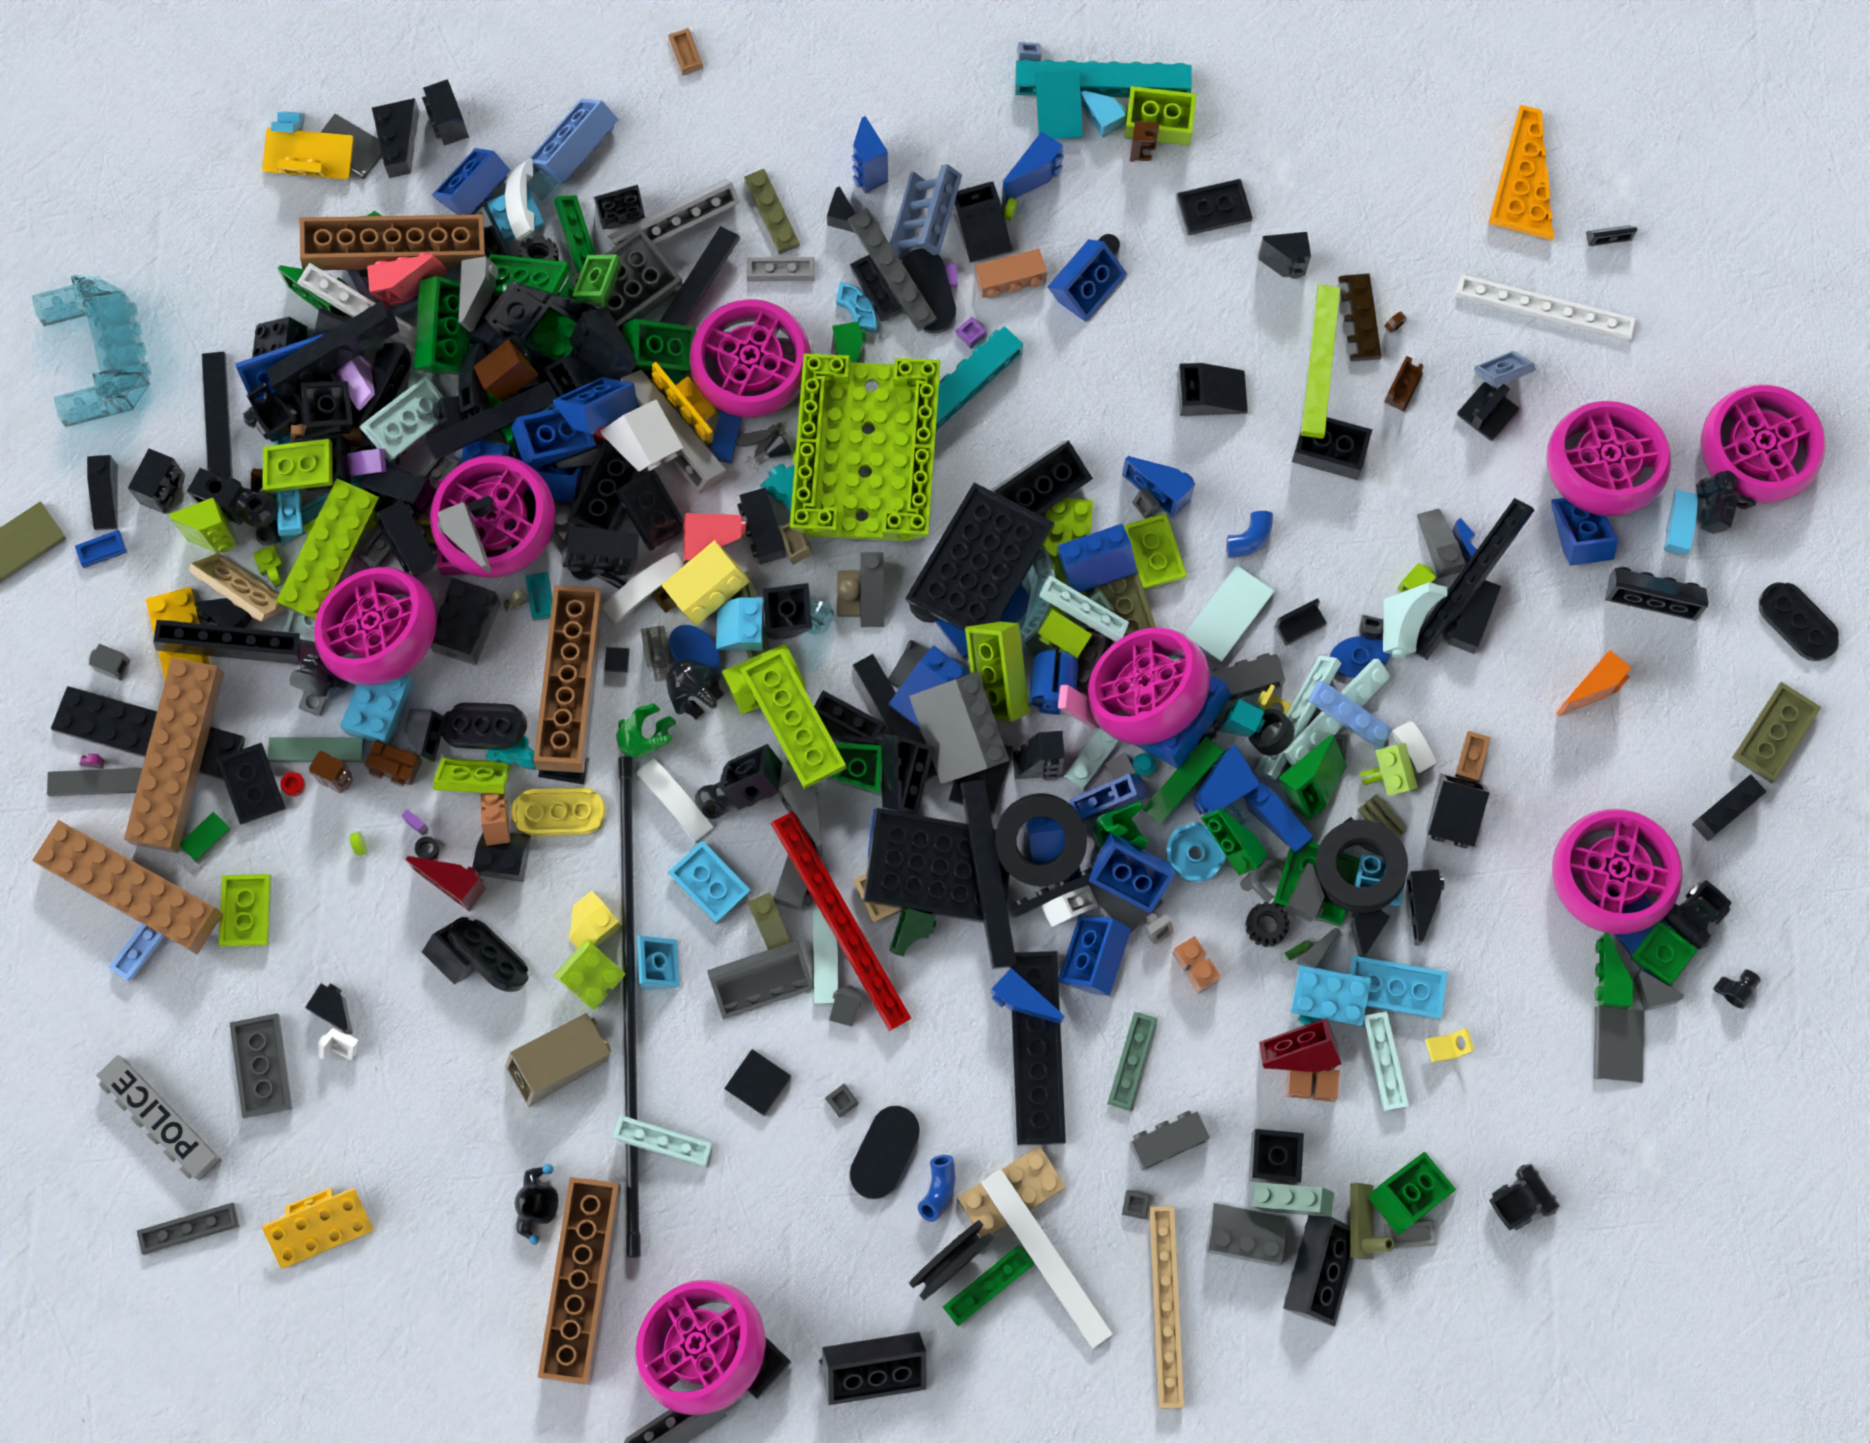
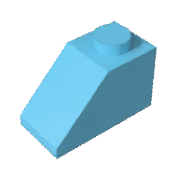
(1103, 112)

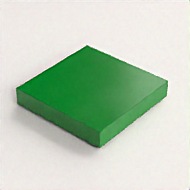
(1663, 953)

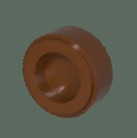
(1395, 322)

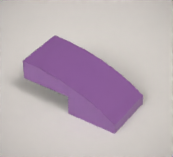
(365, 462)

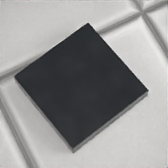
(757, 1082)

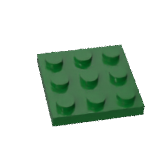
(1292, 869)

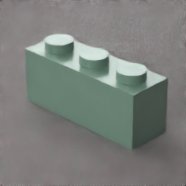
(1293, 1199)

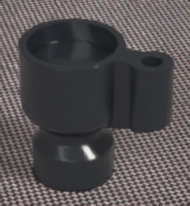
(1738, 992)

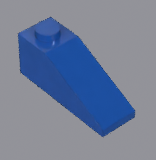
(1110, 796)
(1278, 817)
(1021, 997)

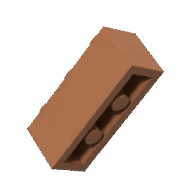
(1010, 273)

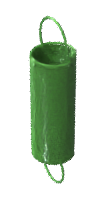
(1297, 950)

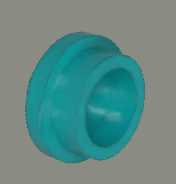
(1144, 764)

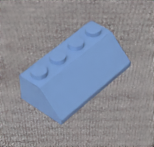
(574, 139)

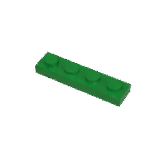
(574, 229)
(988, 1285)

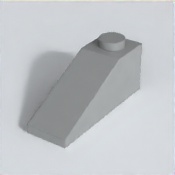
(476, 288)
(461, 529)

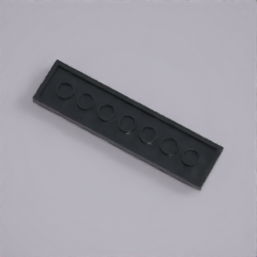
(128, 727)
(1038, 1057)

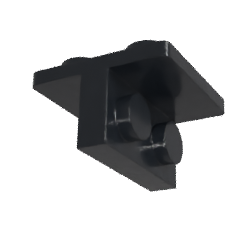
(1488, 410)

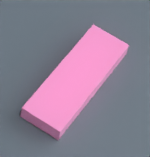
(1076, 705)

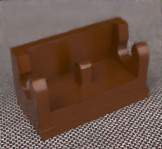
(1143, 138)
(1404, 384)

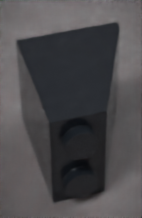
(1457, 810)

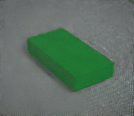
(204, 836)

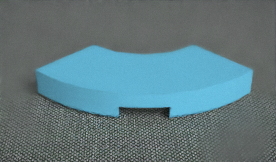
(858, 306)

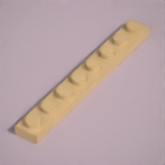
(1166, 1307)

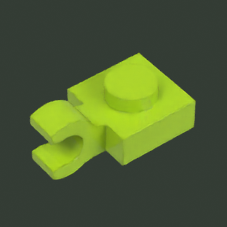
(269, 563)

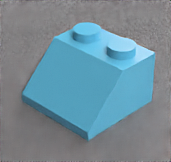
(740, 625)

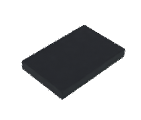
(1214, 206)
(651, 509)
(993, 780)
(251, 783)

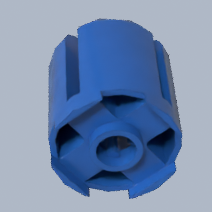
(1042, 679)

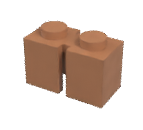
(495, 818)
(1203, 971)
(1324, 1087)

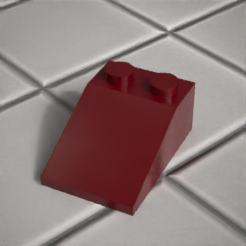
(454, 880)
(1302, 1049)

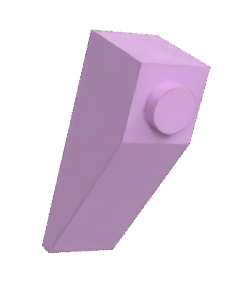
(359, 378)

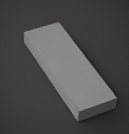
(780, 269)

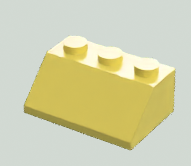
(705, 583)

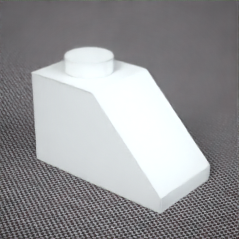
(1069, 905)

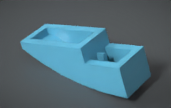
(1681, 522)

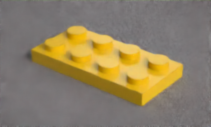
(178, 607)

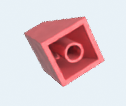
(703, 529)

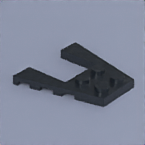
(523, 306)

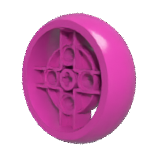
(713, 341)
(1801, 424)
(1624, 432)
(515, 480)
(374, 625)
(1149, 686)
(1626, 828)
(699, 1347)

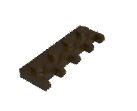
(1362, 316)

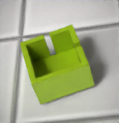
(589, 974)

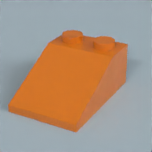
(1604, 678)

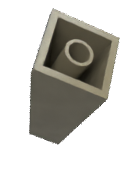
(557, 1058)

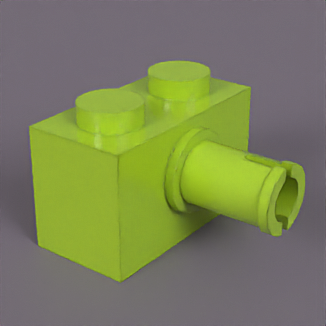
(1393, 769)

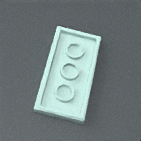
(404, 419)
(1229, 613)

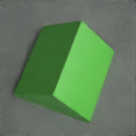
(597, 279)

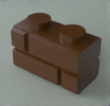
(392, 763)
(331, 772)

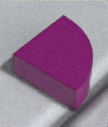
(92, 760)

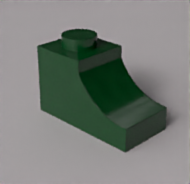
(911, 927)

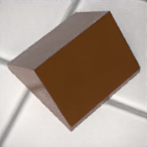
(504, 371)

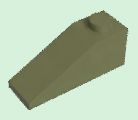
(769, 921)

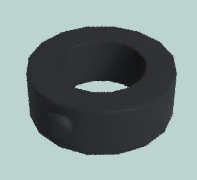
(433, 855)

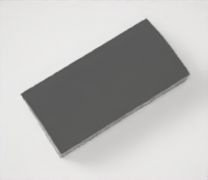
(760, 979)

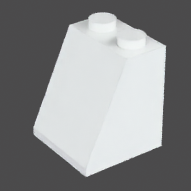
(644, 437)

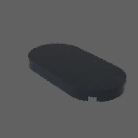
(933, 283)
(1799, 621)
(484, 726)
(488, 954)
(884, 1152)

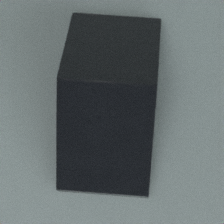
(840, 211)

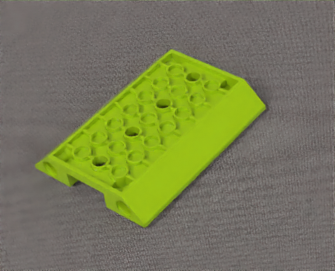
(835, 448)

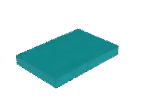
(1059, 104)

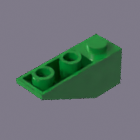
(1236, 841)
(1615, 983)

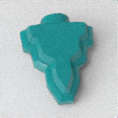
(780, 484)
(519, 754)

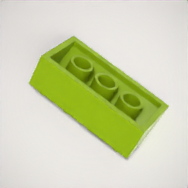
(998, 658)

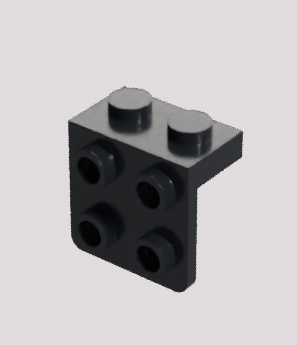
(278, 334)

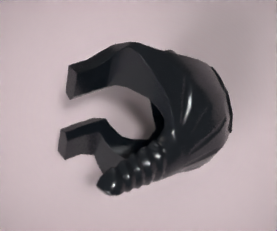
(688, 679)

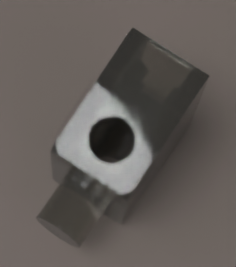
(656, 642)

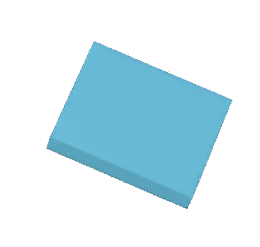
(657, 963)

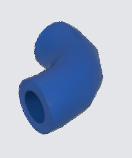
(1253, 537)
(941, 1188)

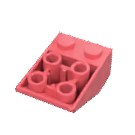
(400, 279)

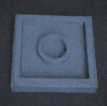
(1504, 368)

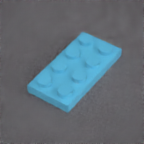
(1402, 987)

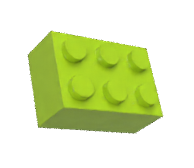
(1170, 109)

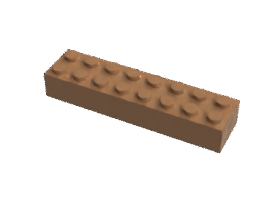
(364, 240)
(568, 679)
(174, 755)
(127, 887)
(579, 1281)

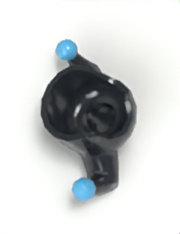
(535, 1202)

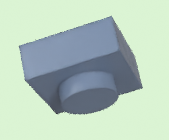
(1029, 51)

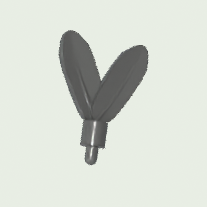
(762, 437)

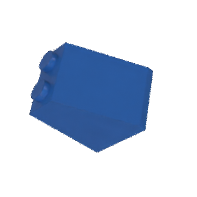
(1225, 783)

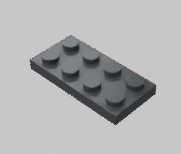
(260, 1065)

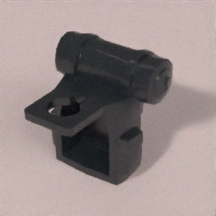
(271, 415)
(1720, 501)
(315, 680)
(1698, 913)
(1523, 1199)

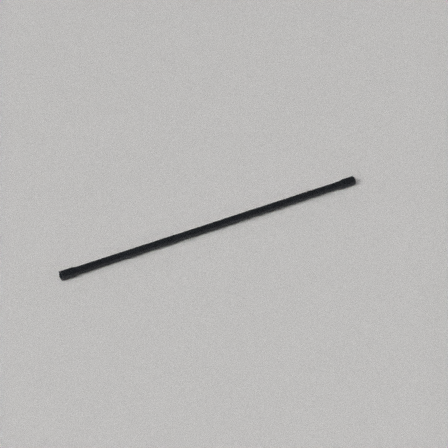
(633, 1236)

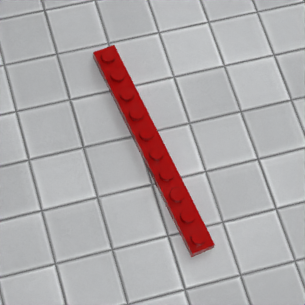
(841, 921)

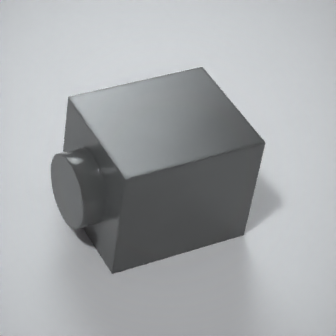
(108, 661)

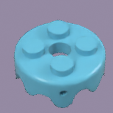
(1194, 836)

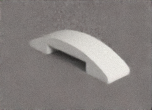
(519, 216)
(641, 588)
(675, 800)

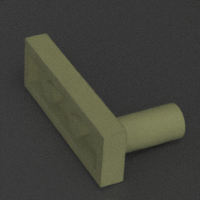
(1362, 1239)

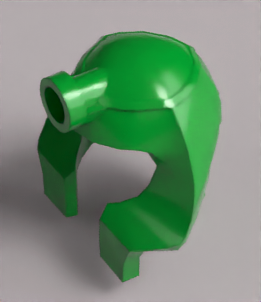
(630, 733)
(1119, 824)

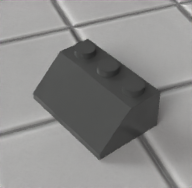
(1246, 1235)

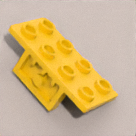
(308, 154)
(688, 400)
(317, 1225)

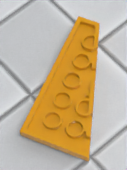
(1523, 187)

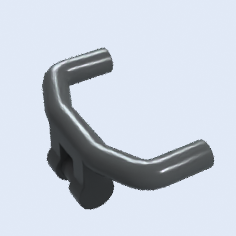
(1253, 879)

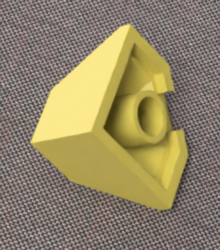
(592, 921)

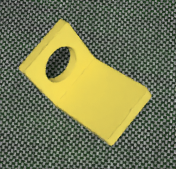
(1267, 699)
(1447, 1046)

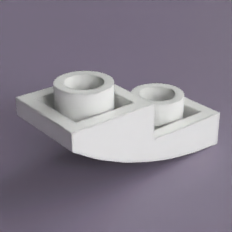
(1418, 749)

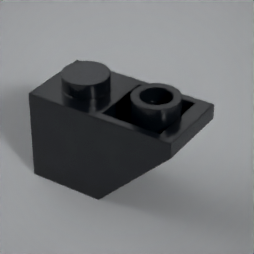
(223, 613)

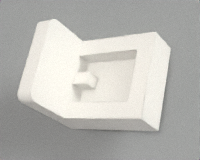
(338, 1042)

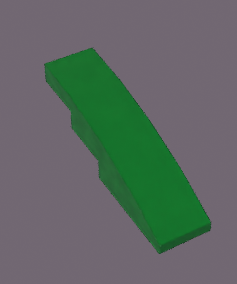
(1183, 780)

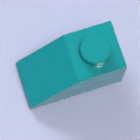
(1242, 719)

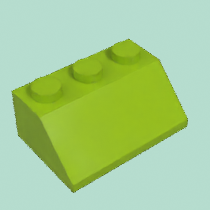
(205, 526)
(739, 688)

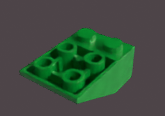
(1314, 778)

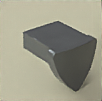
(845, 1005)

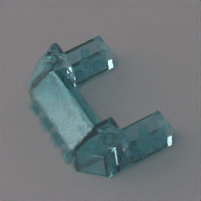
(116, 342)

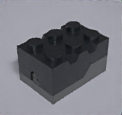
(465, 621)

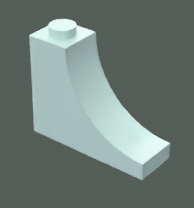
(1405, 615)

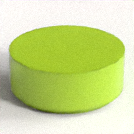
(1010, 208)
(358, 843)

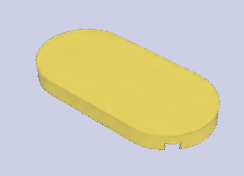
(558, 812)

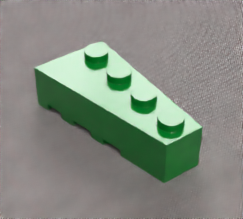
(862, 767)

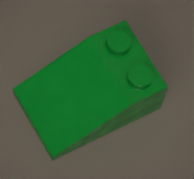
(291, 276)
(659, 343)
(1411, 1193)

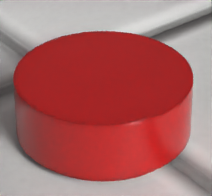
(292, 784)

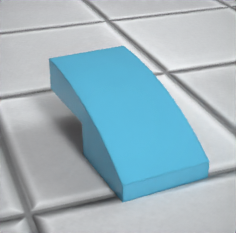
(287, 121)

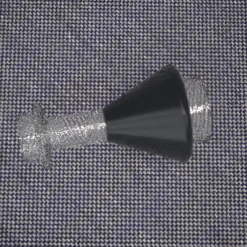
(778, 446)

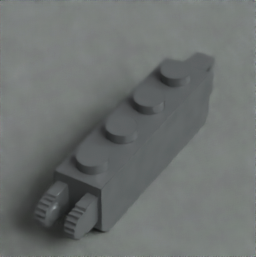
(676, 1427)

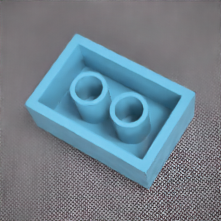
(377, 710)

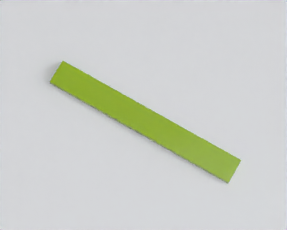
(1320, 361)

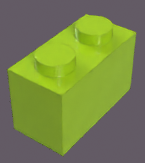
(1063, 633)

